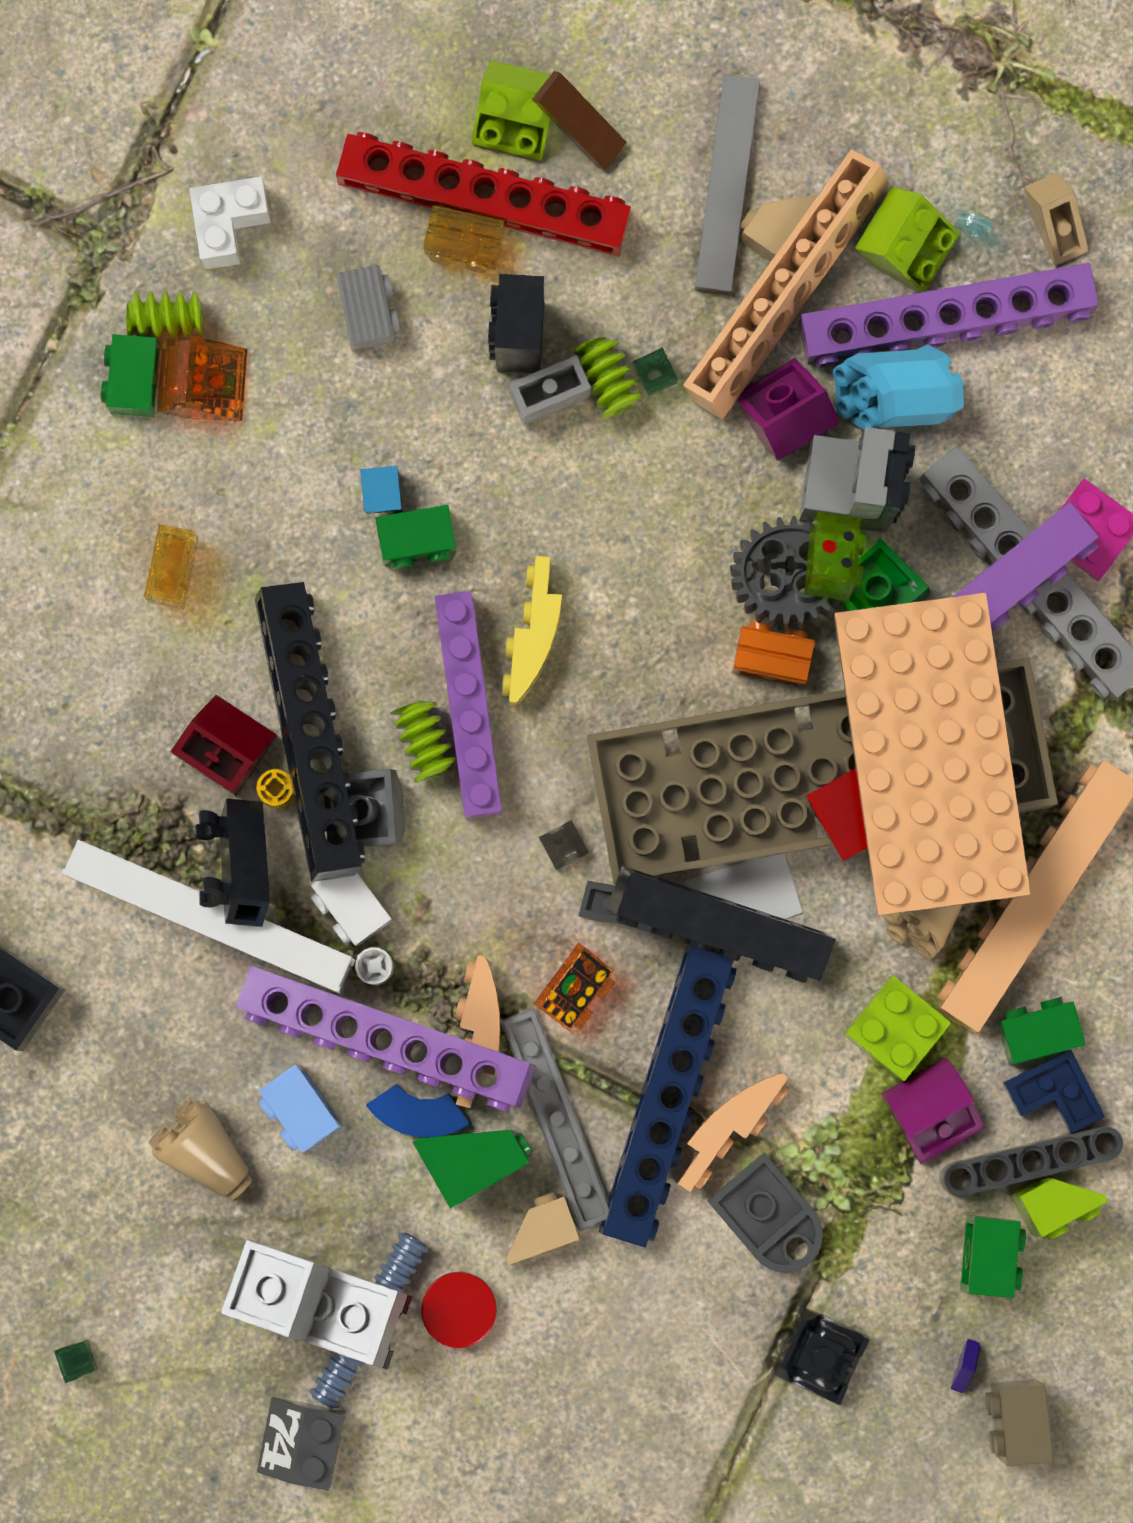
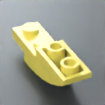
(532, 646)

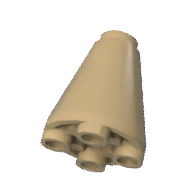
(923, 929)
(202, 1150)

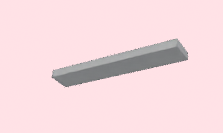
(727, 184)
(558, 1120)

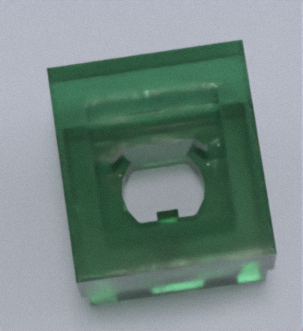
(655, 361)
(75, 1360)

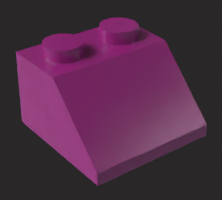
(787, 409)

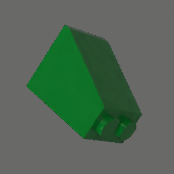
(472, 1161)

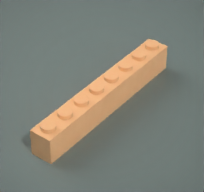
(1051, 878)

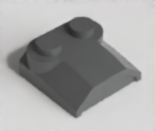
(378, 808)

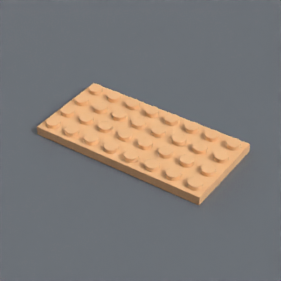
(931, 754)

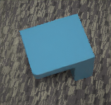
(381, 490)

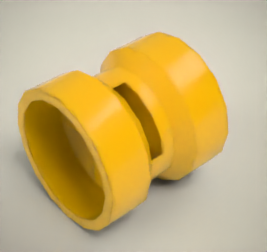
(279, 793)

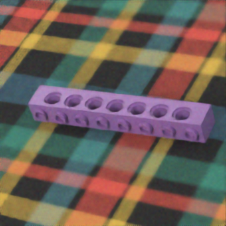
(1073, 282)
(263, 987)

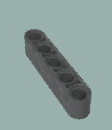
(1049, 1160)

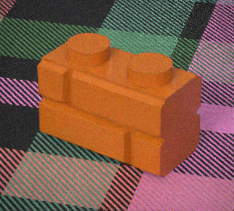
(773, 654)

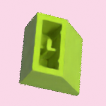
(507, 114)
(908, 239)
(1052, 1204)

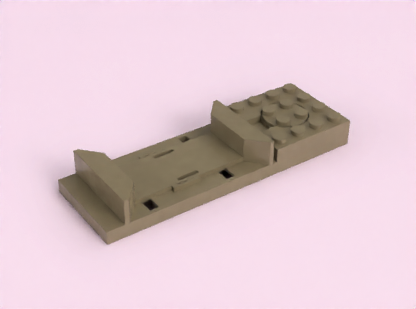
(748, 774)

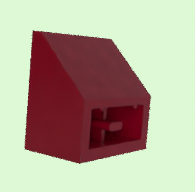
(224, 744)

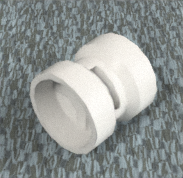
(374, 966)

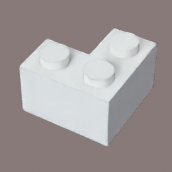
(221, 210)

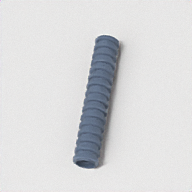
(393, 1276)

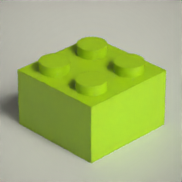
(896, 1028)

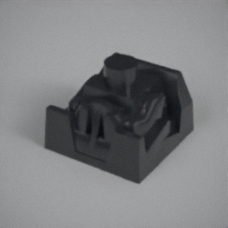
(820, 1355)

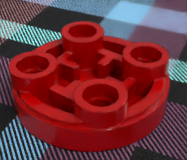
(459, 1309)

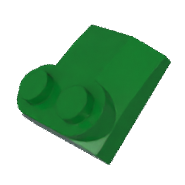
(885, 581)

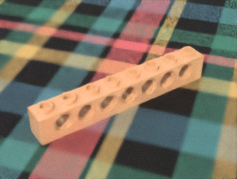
(786, 284)

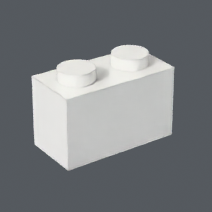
(352, 906)

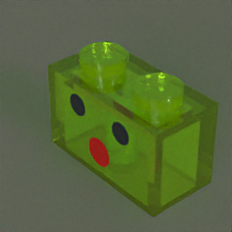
(833, 556)

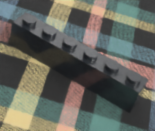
(721, 924)

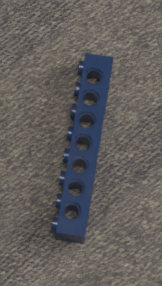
(650, 1109)

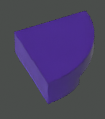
(966, 1366)

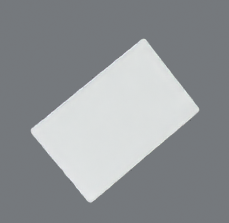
(754, 883)

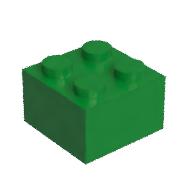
(992, 1256)

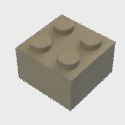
(1019, 1422)

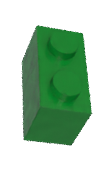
(132, 375)
(416, 537)
(1041, 1031)

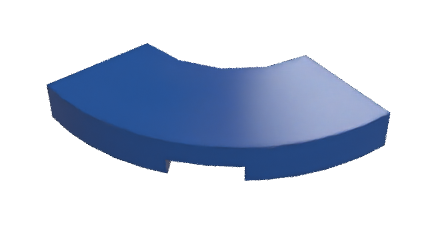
(416, 1115)

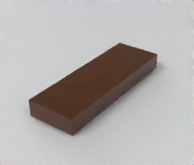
(579, 120)

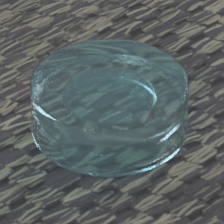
(973, 224)

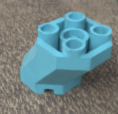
(898, 388)

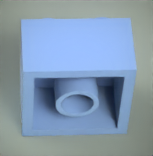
(299, 1109)

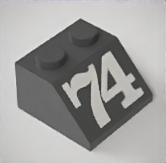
(301, 1443)

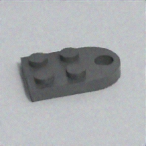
(767, 1214)

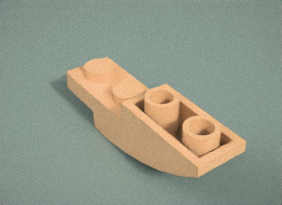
(479, 1013)
(738, 1114)

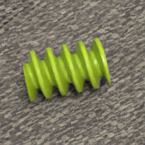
(164, 315)
(607, 376)
(423, 739)

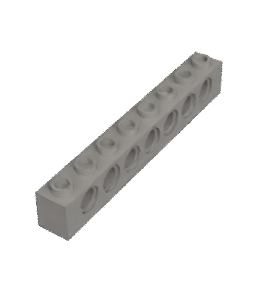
(1006, 525)

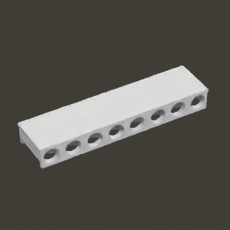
(181, 906)

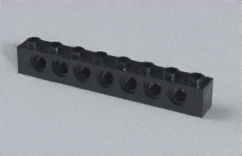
(323, 858)

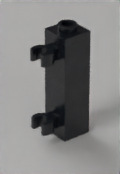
(243, 862)

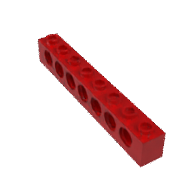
(532, 219)

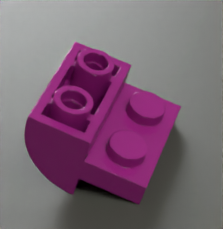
(933, 1110)

